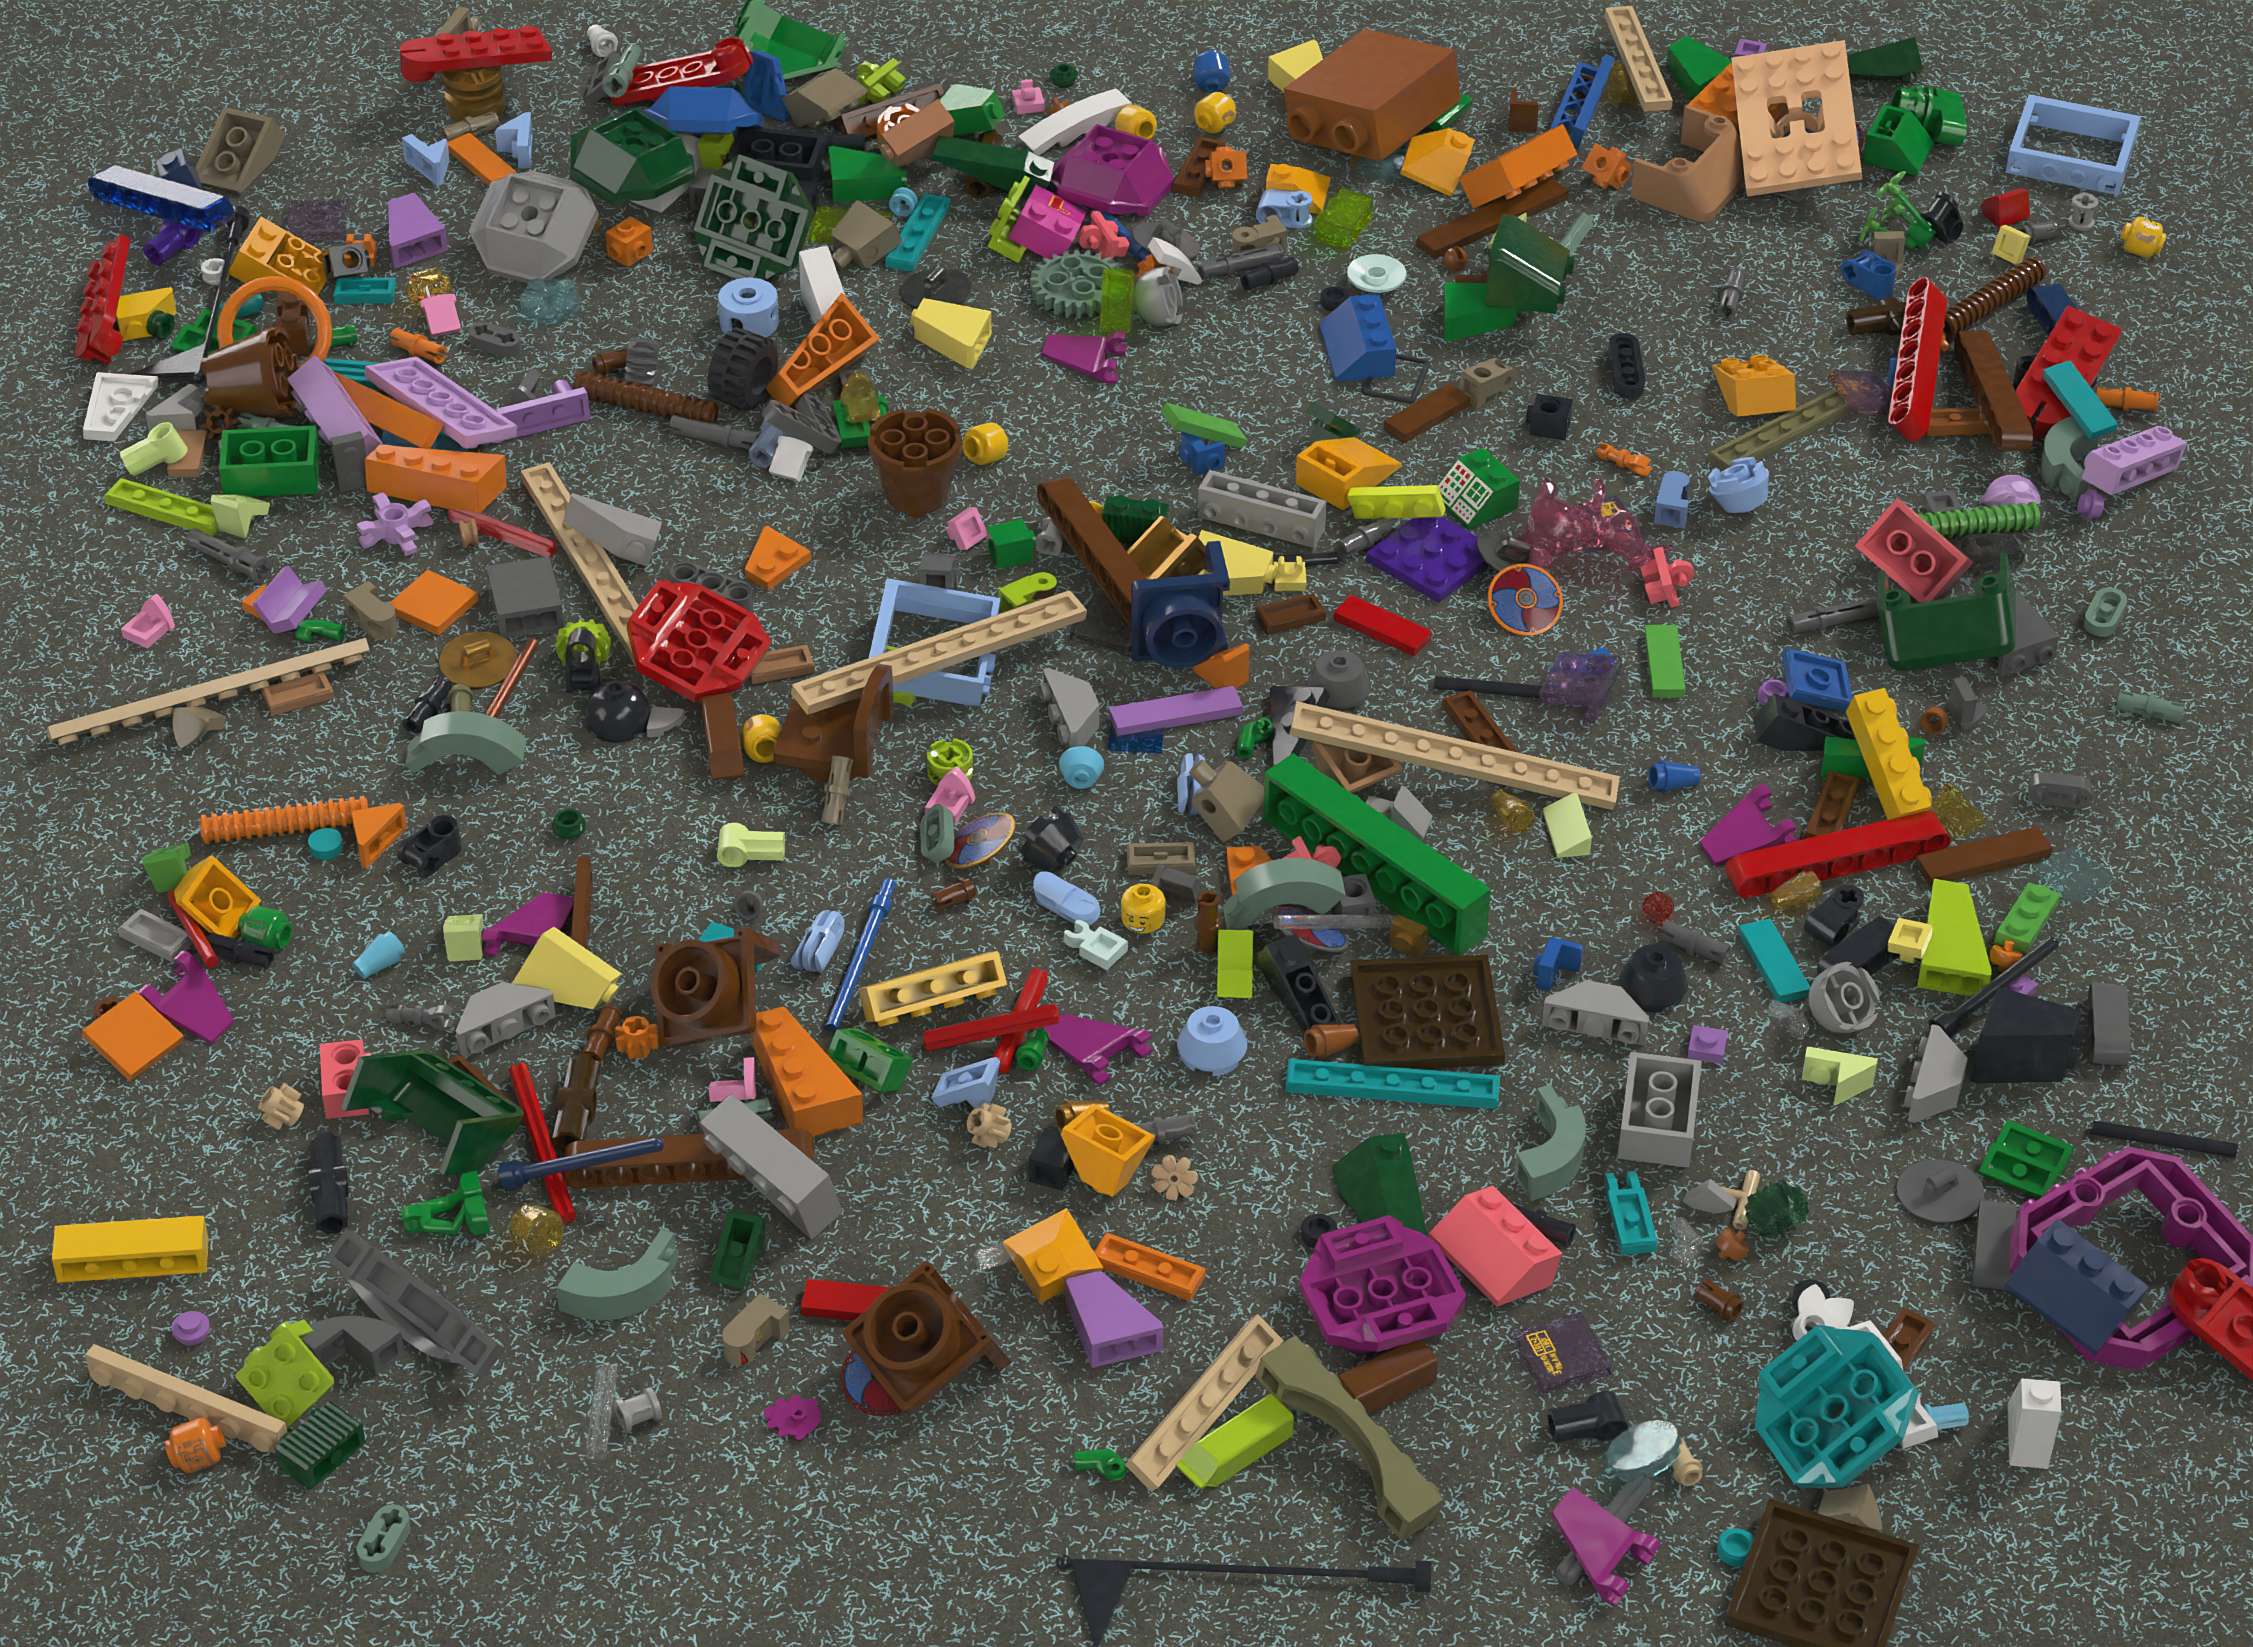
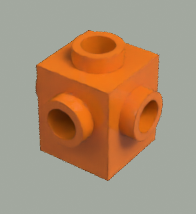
(1233, 160)
(1607, 167)
(629, 241)

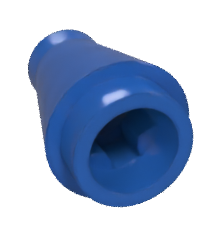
(1671, 776)

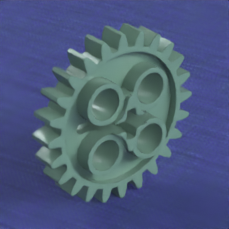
(1070, 283)

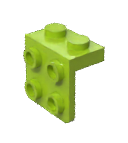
(1002, 228)
(285, 1374)

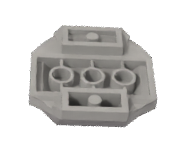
(539, 247)

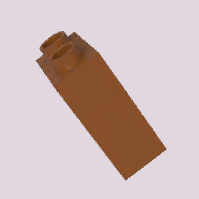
(1372, 94)

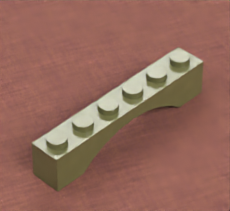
(1301, 1382)

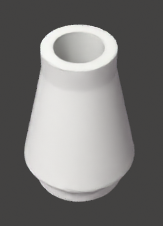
(601, 41)

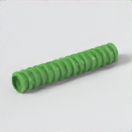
(1984, 520)

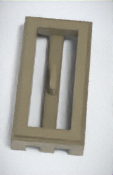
(1148, 864)

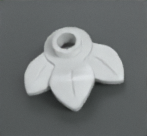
(1816, 1310)

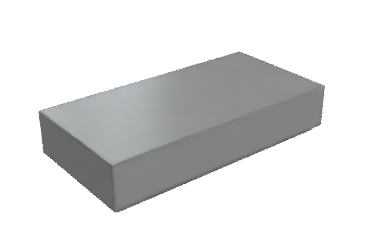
(155, 935)

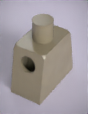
(863, 237)
(1226, 797)

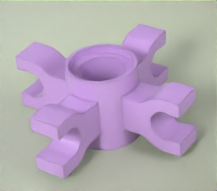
(394, 523)

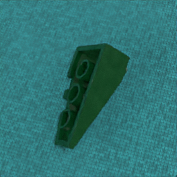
(1887, 62)

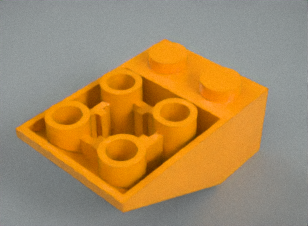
(278, 253)
(1756, 385)
(1337, 465)

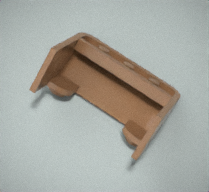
(1700, 187)

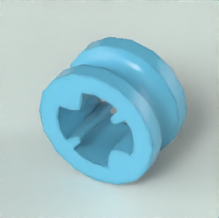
(906, 195)

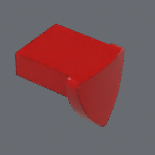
(2007, 207)

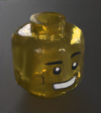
(427, 284)
(536, 1229)

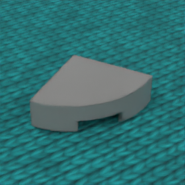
(664, 719)
(1710, 1198)

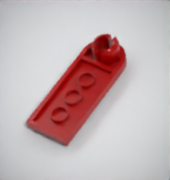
(473, 49)
(722, 64)
(99, 309)
(2074, 338)
(2217, 1309)

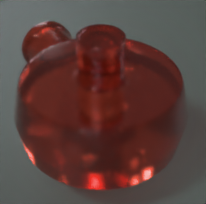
(1658, 907)

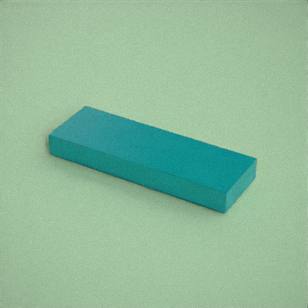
(2080, 400)
(1774, 961)

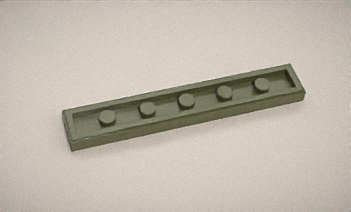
(1782, 430)

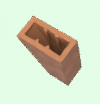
(917, 134)

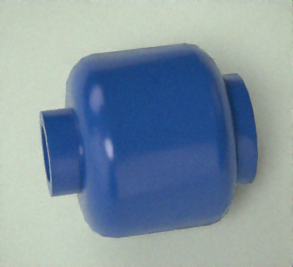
(1211, 71)

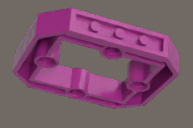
(2191, 1219)

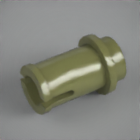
(460, 698)

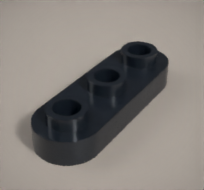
(1626, 365)

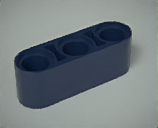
(2048, 304)

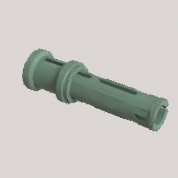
(621, 74)

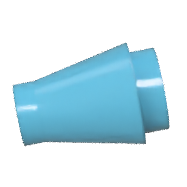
(380, 954)

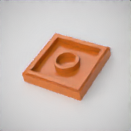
(433, 602)
(132, 1036)

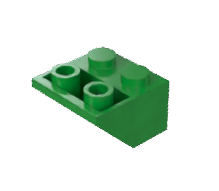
(1897, 141)

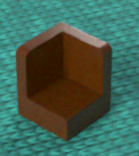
(1522, 114)

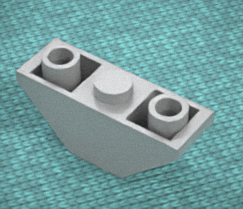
(1071, 706)
(1598, 1012)
(502, 1014)
(1936, 1077)

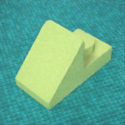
(236, 511)
(463, 937)
(1847, 1071)

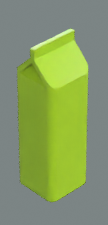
(1237, 1443)

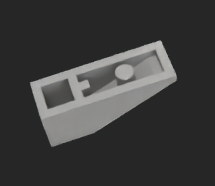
(613, 528)

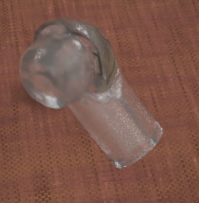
(1792, 1017)
(1688, 1241)

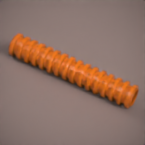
(279, 820)

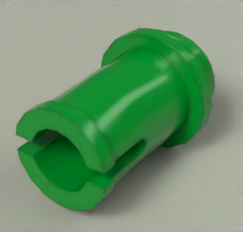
(344, 335)
(1030, 1054)

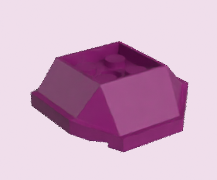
(1113, 173)
(1379, 1287)

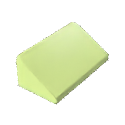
(1568, 827)

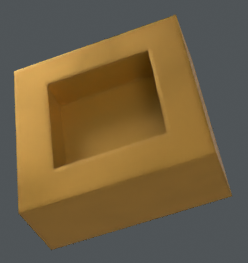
(1408, 936)

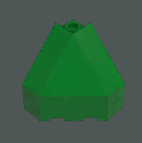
(794, 43)

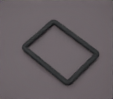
(1412, 399)

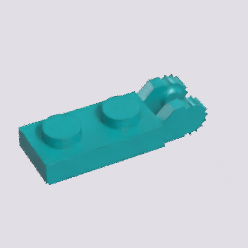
(1630, 1215)

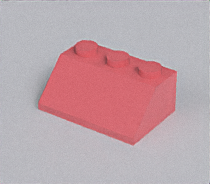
(1913, 553)
(1496, 1247)

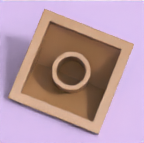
(1353, 768)

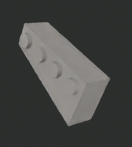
(772, 1165)

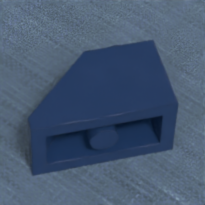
(178, 168)

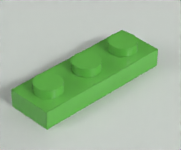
(2027, 917)

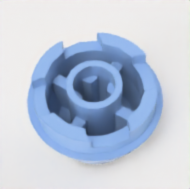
(1740, 486)
(1212, 1041)

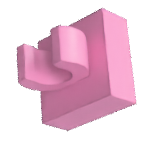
(1028, 98)
(966, 528)

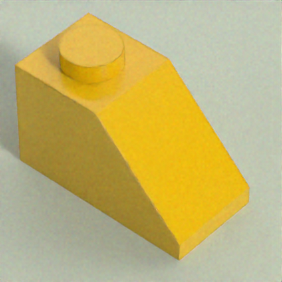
(136, 308)

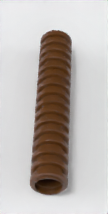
(1993, 295)
(645, 398)

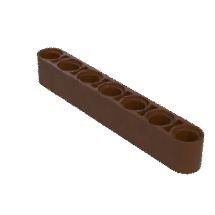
(1993, 391)
(1091, 541)
(680, 1161)

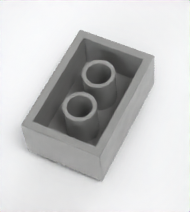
(1659, 1109)

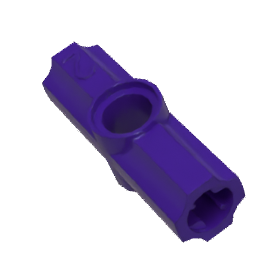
(169, 241)

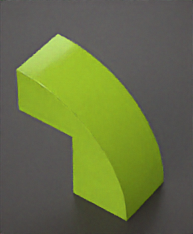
(1235, 963)

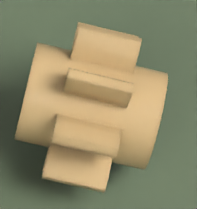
(281, 1106)
(988, 1125)

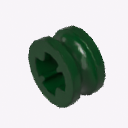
(160, 324)

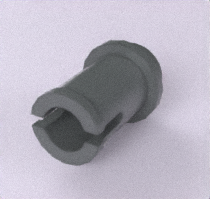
(2039, 231)

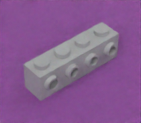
(1261, 508)

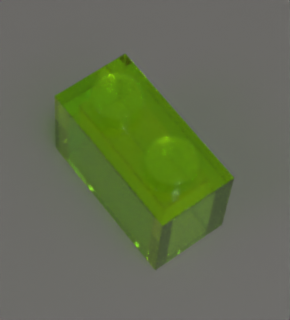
(1344, 219)
(1117, 301)

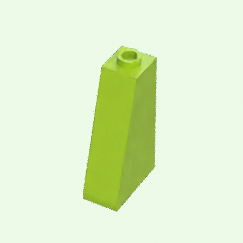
(1956, 952)

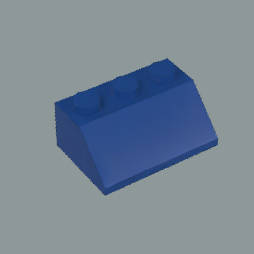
(1359, 339)

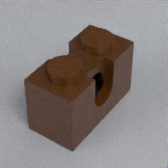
(297, 321)

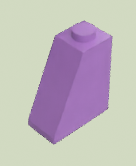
(413, 231)
(1110, 1320)

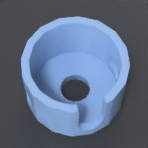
(752, 303)

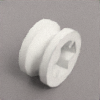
(212, 271)

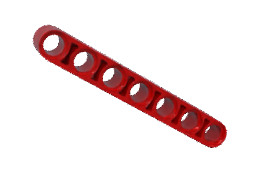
(1918, 360)
(1838, 853)

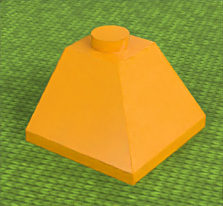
(1437, 159)
(1299, 179)
(214, 897)
(1105, 1148)
(1051, 1254)

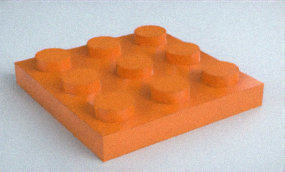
(1720, 99)

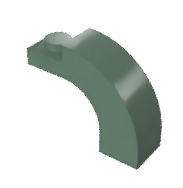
(2058, 465)
(467, 734)
(1283, 882)
(1557, 1161)
(621, 1292)

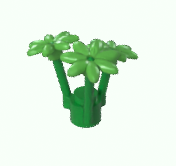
(1920, 230)

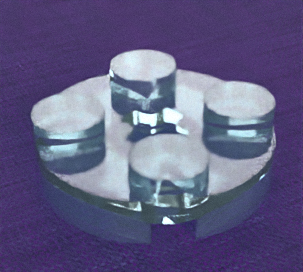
(562, 294)

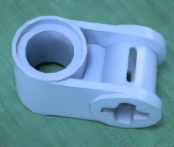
(1286, 207)

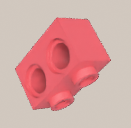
(337, 1068)

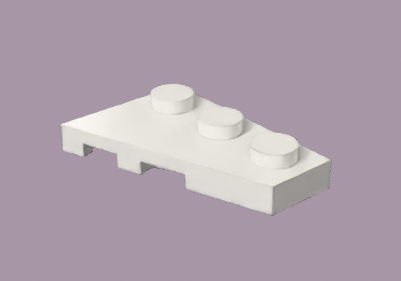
(115, 403)

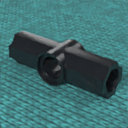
(328, 1183)

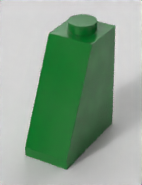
(1694, 65)
(972, 108)
(862, 175)
(1468, 315)

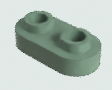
(2105, 612)
(937, 833)

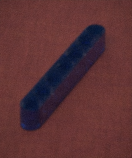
(161, 198)

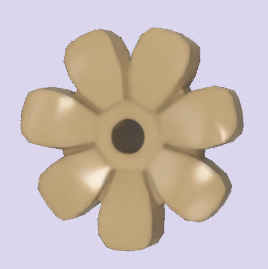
(1174, 1177)

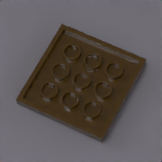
(1427, 1012)
(1820, 1581)

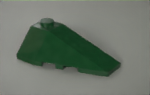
(994, 163)
(1381, 1181)

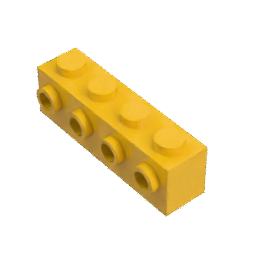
(1887, 754)
(932, 986)

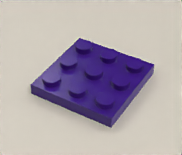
(1429, 556)

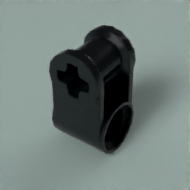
(1944, 217)
(581, 668)
(434, 845)
(1836, 915)

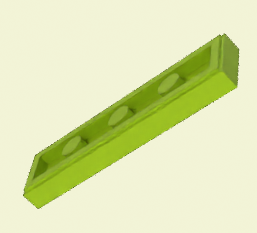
(162, 506)

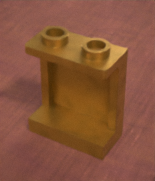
(1167, 552)

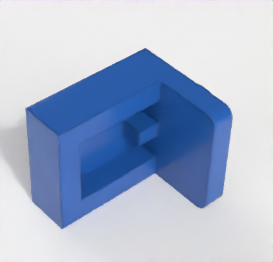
(1199, 456)
(1557, 955)

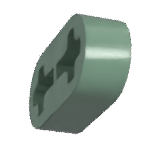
(377, 1534)

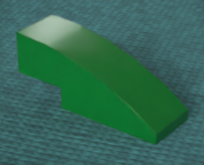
(1846, 757)

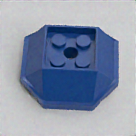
(704, 111)

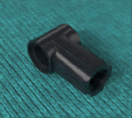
(1598, 1416)

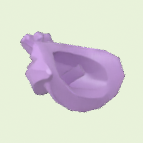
(2010, 490)

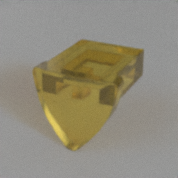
(860, 398)
(1956, 812)

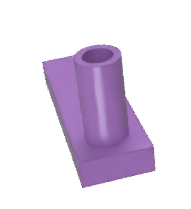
(549, 412)

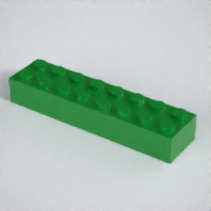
(1398, 866)

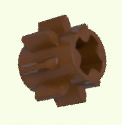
(218, 415)

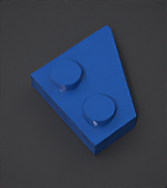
(766, 86)

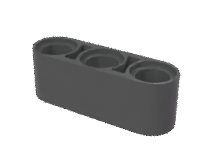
(723, 585)
(2108, 1024)
(1993, 1244)

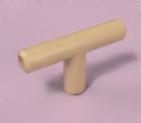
(1749, 1187)

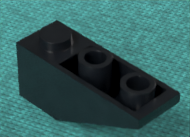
(1797, 727)
(1296, 982)

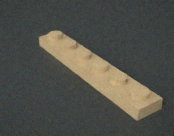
(1638, 59)
(184, 1398)
(1203, 1403)

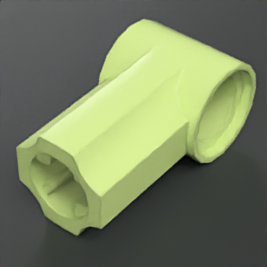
(160, 446)
(739, 845)

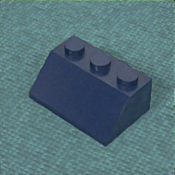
(2076, 1286)

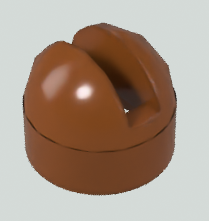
(1455, 259)
(1939, 725)

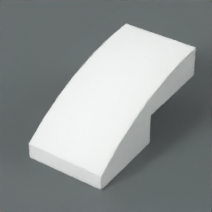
(1171, 256)

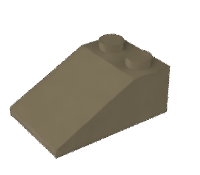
(238, 150)

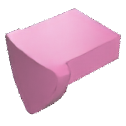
(441, 314)
(150, 623)
(953, 793)
(741, 1089)

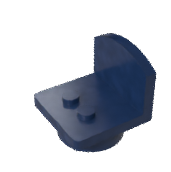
(1181, 616)

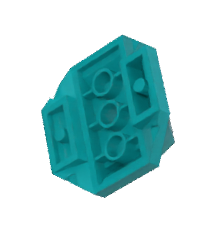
(1809, 1387)

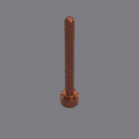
(513, 678)

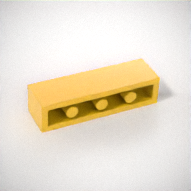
(130, 1249)

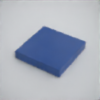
(1817, 680)

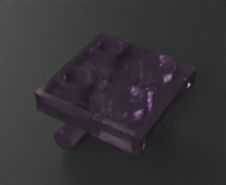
(1582, 681)

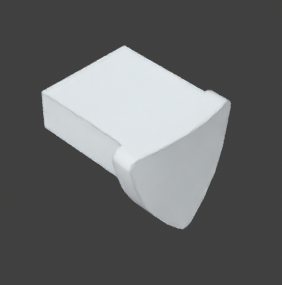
(790, 458)

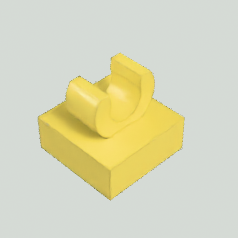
(2011, 244)
(1290, 575)
(1909, 939)

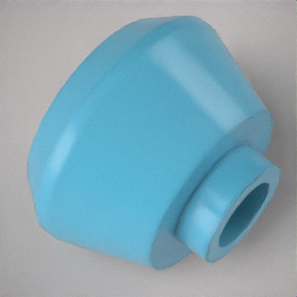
(1081, 766)

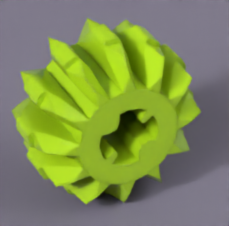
(602, 639)

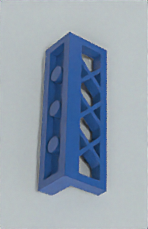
(1584, 107)

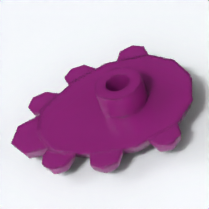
(793, 1417)

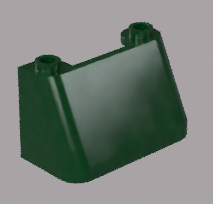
(1526, 268)

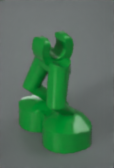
(473, 1211)

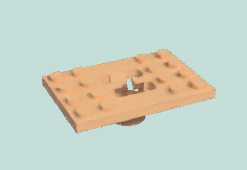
(1802, 158)

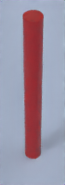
(194, 932)

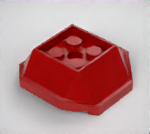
(695, 640)

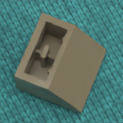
(823, 98)

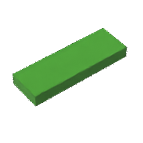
(1204, 425)
(1664, 661)

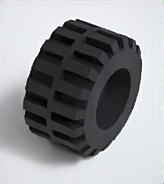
(742, 369)

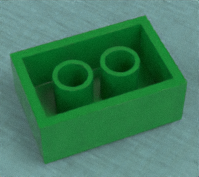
(270, 461)

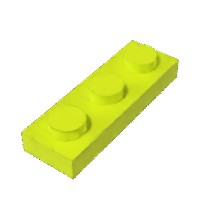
(1396, 502)

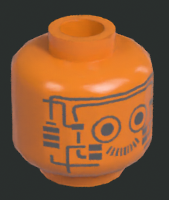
(195, 1445)

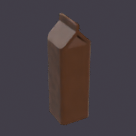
(722, 736)
(1391, 1375)

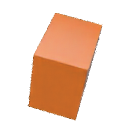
(1226, 667)
(377, 829)

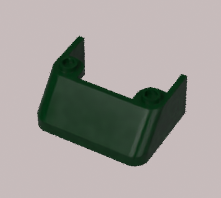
(1951, 627)
(439, 1100)

